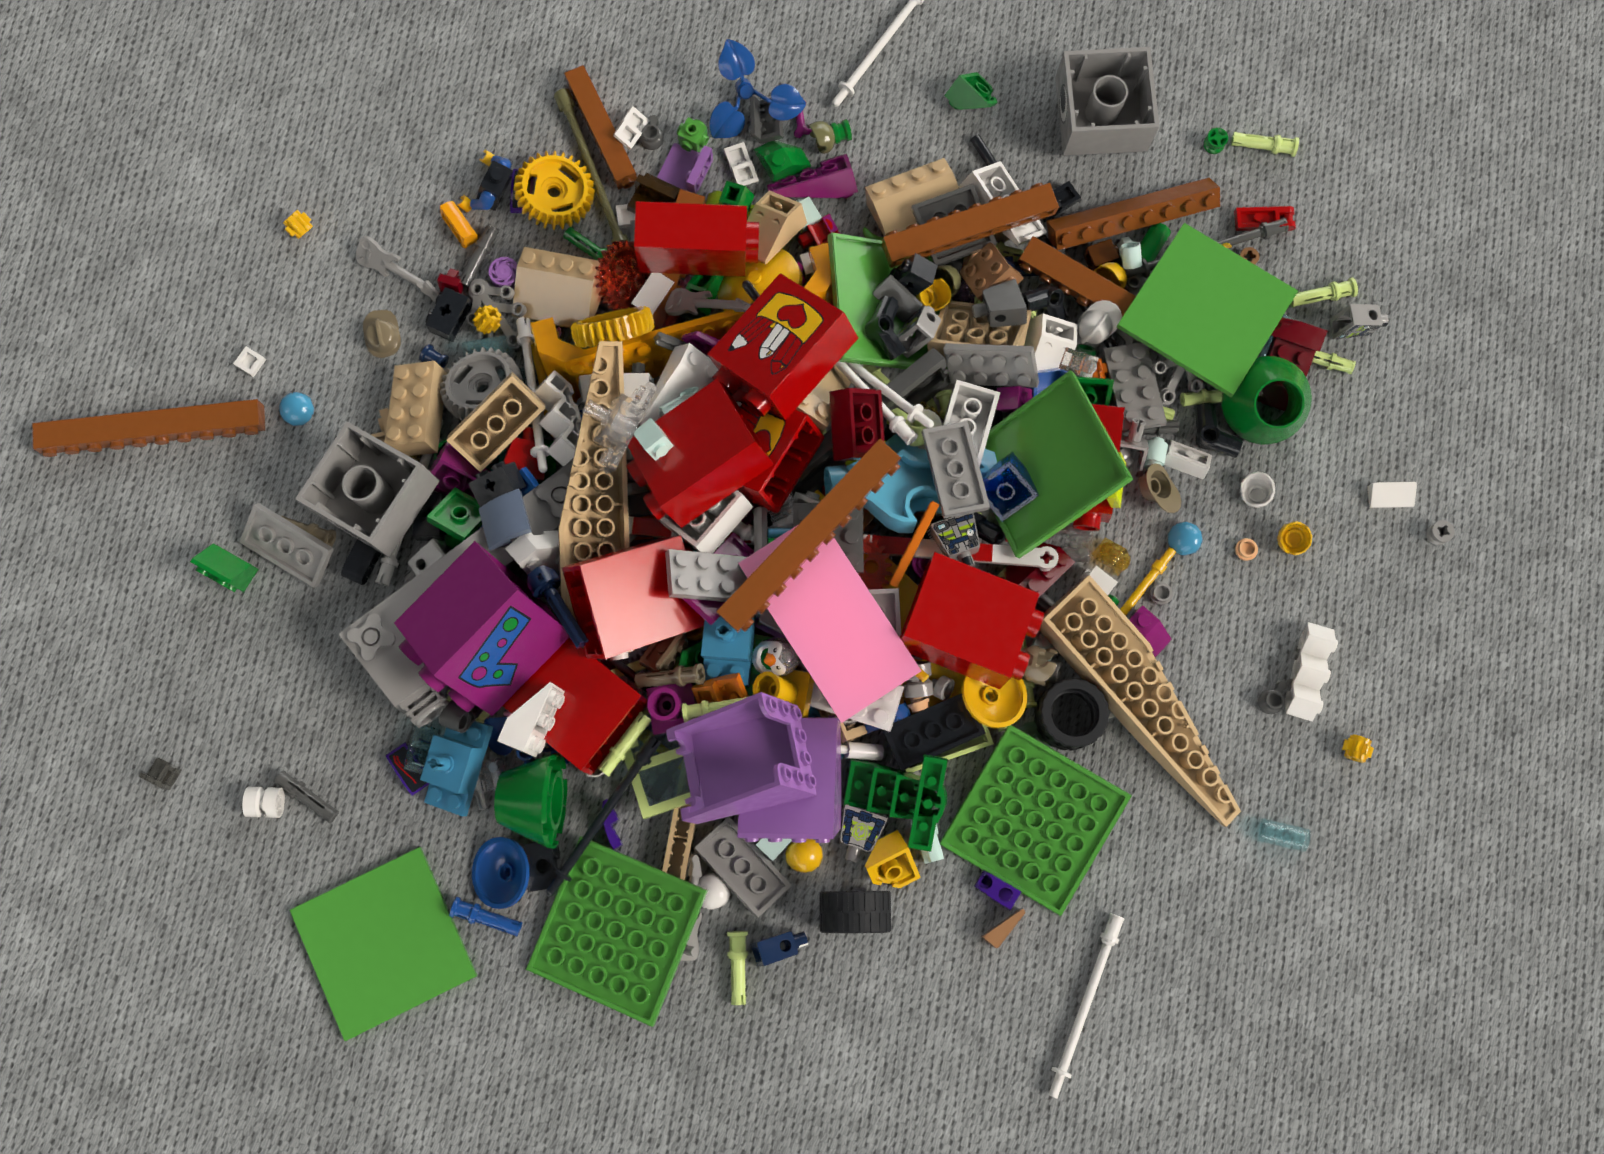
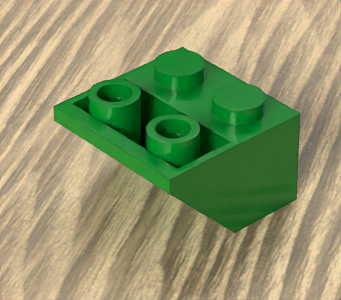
(224, 568)

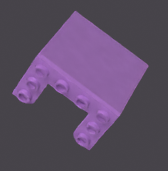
(744, 758)
(813, 816)

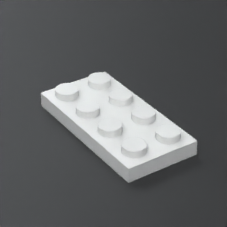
(878, 714)

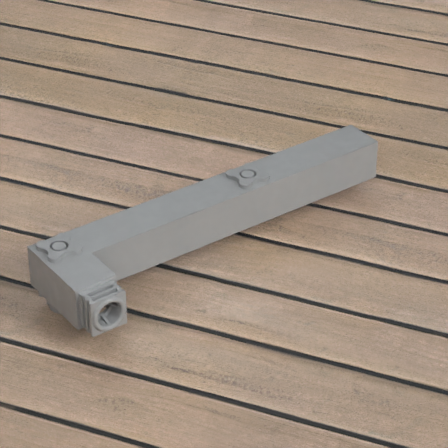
(376, 638)

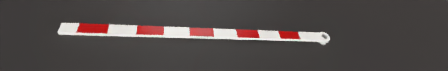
(893, 545)

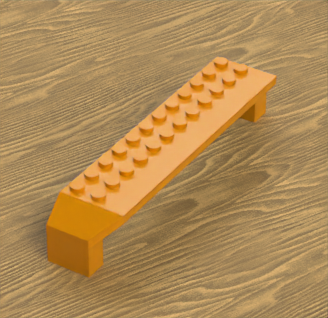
(574, 361)

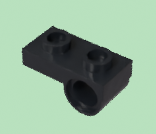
(1066, 197)

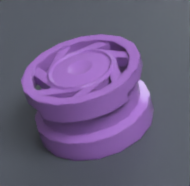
(503, 272)

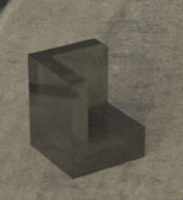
(162, 774)

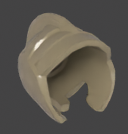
(1039, 667)

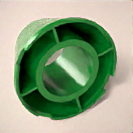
(1241, 408)
(533, 799)

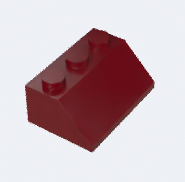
(855, 422)
(1033, 577)

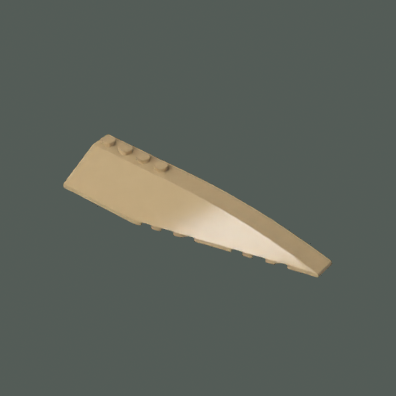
(595, 502)
(1120, 662)

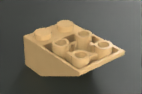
(778, 223)

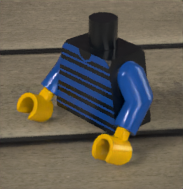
(492, 186)

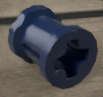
(430, 354)

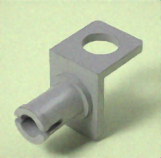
(1134, 440)

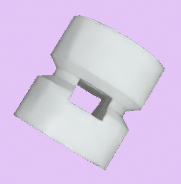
(260, 801)

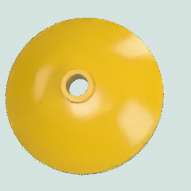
(1005, 704)

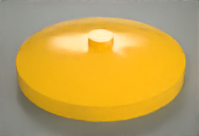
(760, 277)

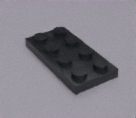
(932, 732)

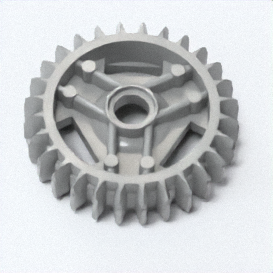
(469, 374)

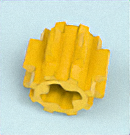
(297, 224)
(487, 319)
(1357, 748)

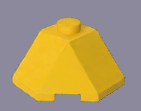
(892, 862)

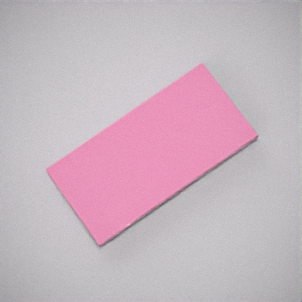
(838, 630)

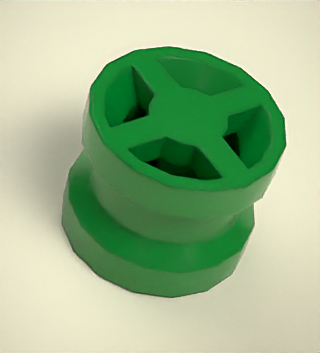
(841, 131)
(1217, 135)

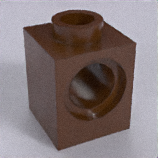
(1101, 253)

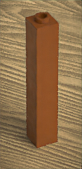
(601, 127)

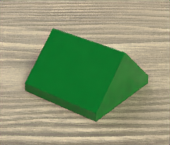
(1097, 389)

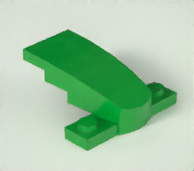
(901, 795)

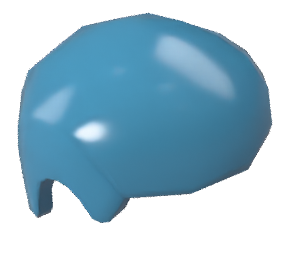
(296, 408)
(1185, 538)

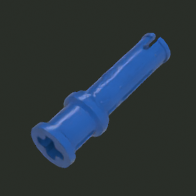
(475, 913)

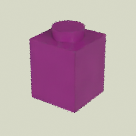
(1012, 398)

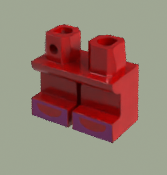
(818, 233)

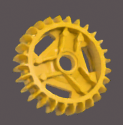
(549, 176)
(612, 326)

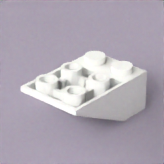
(1050, 338)
(529, 724)

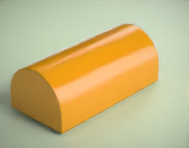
(458, 224)

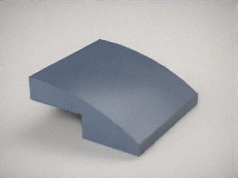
(504, 519)

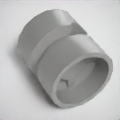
(916, 688)

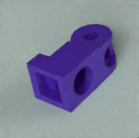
(997, 890)

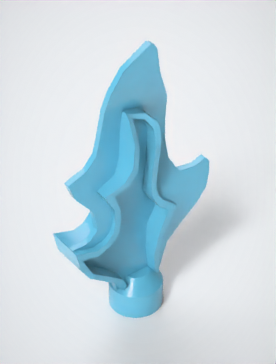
(907, 490)

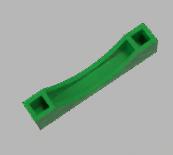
(731, 195)

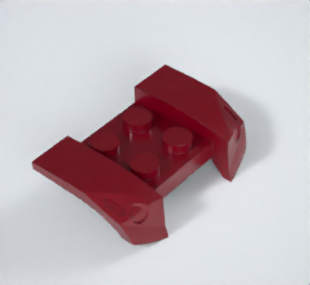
(1297, 344)

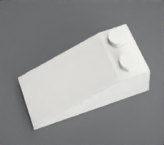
(995, 182)
(684, 370)
(977, 407)

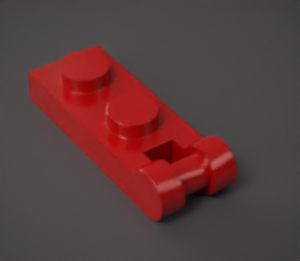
(1250, 217)

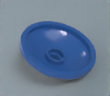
(500, 872)

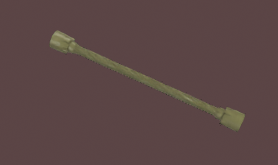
(565, 104)

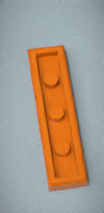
(914, 543)

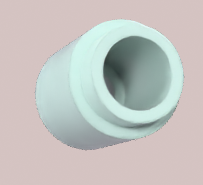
(1156, 452)

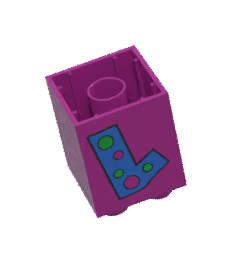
(479, 632)

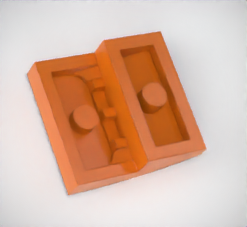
(720, 689)

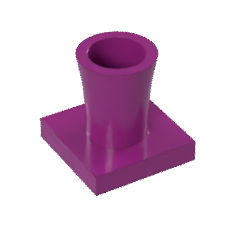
(658, 702)

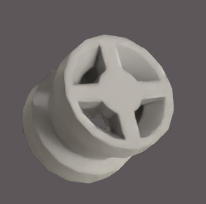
(1434, 533)

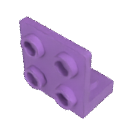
(686, 168)

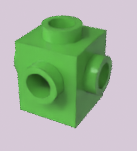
(692, 135)

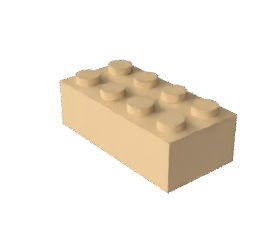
(415, 408)
(496, 422)

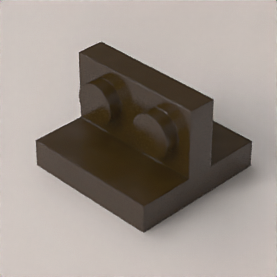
(652, 189)

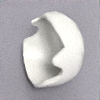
(1257, 489)
(718, 892)

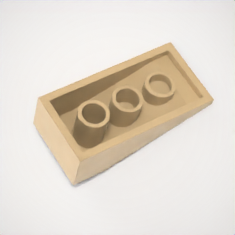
(817, 403)

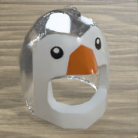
(780, 656)

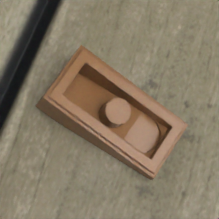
(998, 933)

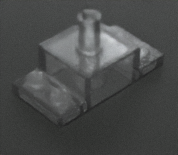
(619, 423)

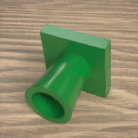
(456, 516)

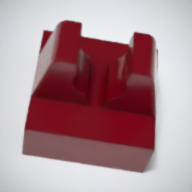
(451, 281)

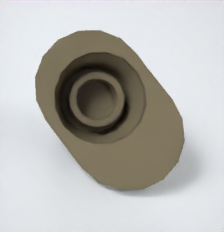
(381, 333)
(1159, 488)

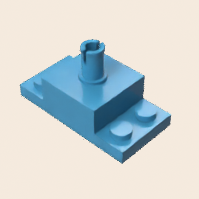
(727, 650)
(455, 766)

